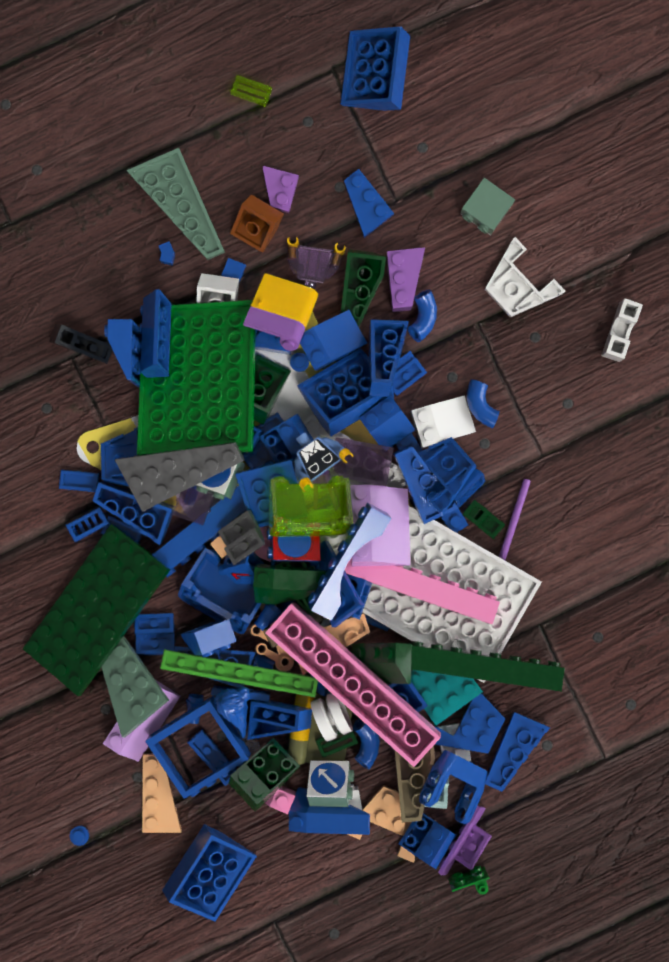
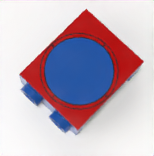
(294, 549)

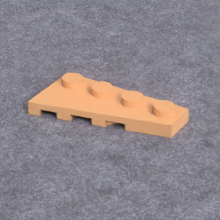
(158, 805)

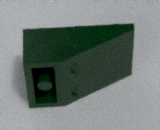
(263, 774)

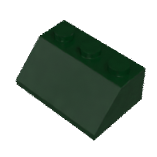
(387, 660)

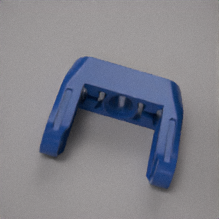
(471, 774)

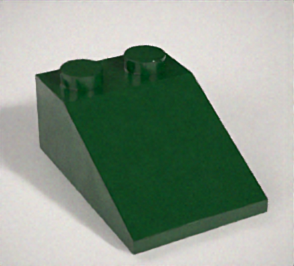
(268, 385)

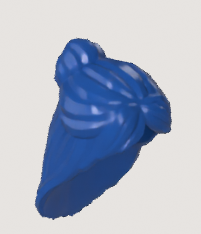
(233, 707)

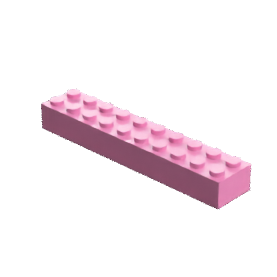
(354, 684)

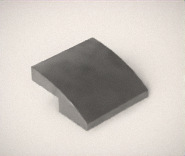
(242, 537)

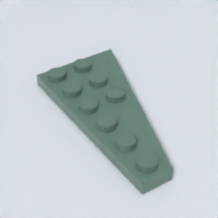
(174, 191)
(131, 688)

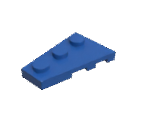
(367, 203)

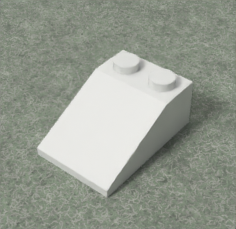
(442, 421)

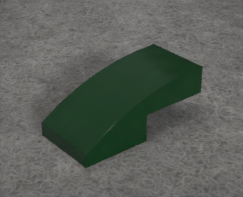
(484, 519)

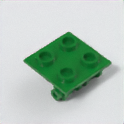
(476, 876)

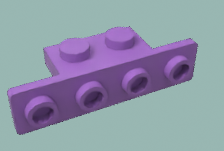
(468, 845)

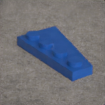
(420, 483)

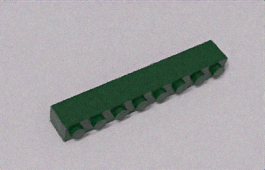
(486, 667)

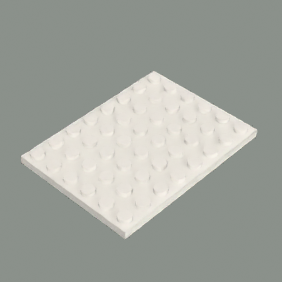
(456, 559)

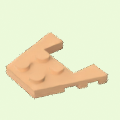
(386, 812)

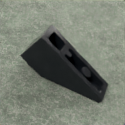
(81, 343)

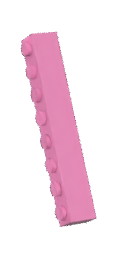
(430, 590)

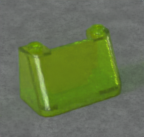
(317, 512)

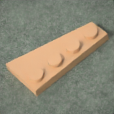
(347, 632)

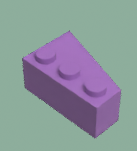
(403, 276)

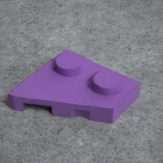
(280, 188)

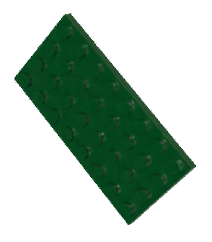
(96, 609)

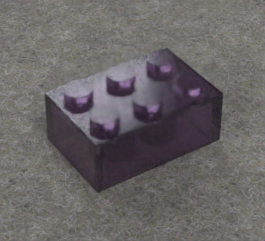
(368, 465)

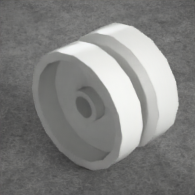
(330, 716)

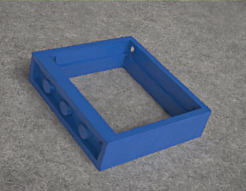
(228, 729)

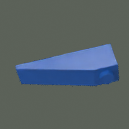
(326, 819)

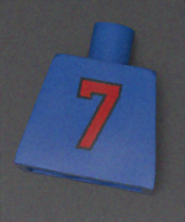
(241, 572)

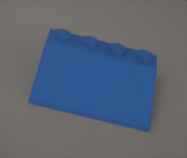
(376, 68)
(124, 339)
(341, 392)
(208, 873)

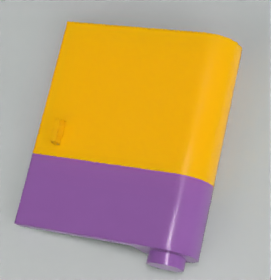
(281, 310)

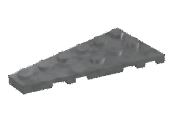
(168, 473)

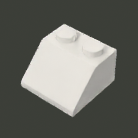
(217, 289)

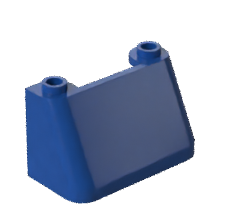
(218, 594)

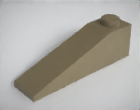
(411, 783)

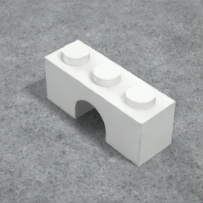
(618, 337)

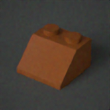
(256, 223)

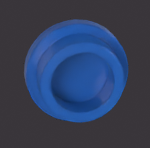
(299, 362)
(79, 835)

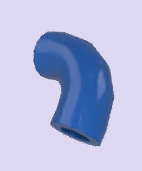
(426, 315)
(478, 405)
(369, 744)

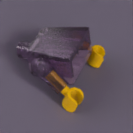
(313, 263)

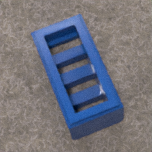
(73, 532)

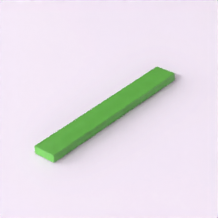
(239, 673)

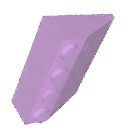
(394, 544)

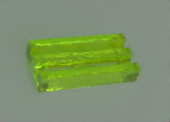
(268, 89)

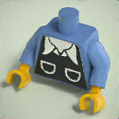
(317, 458)

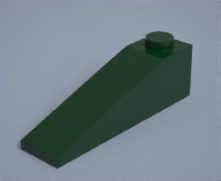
(361, 281)
(283, 584)

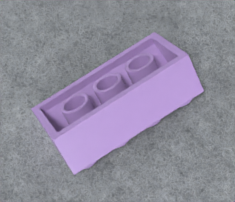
(134, 744)

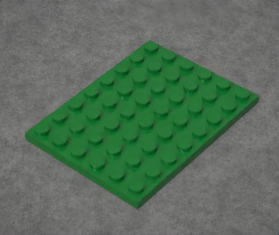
(208, 383)

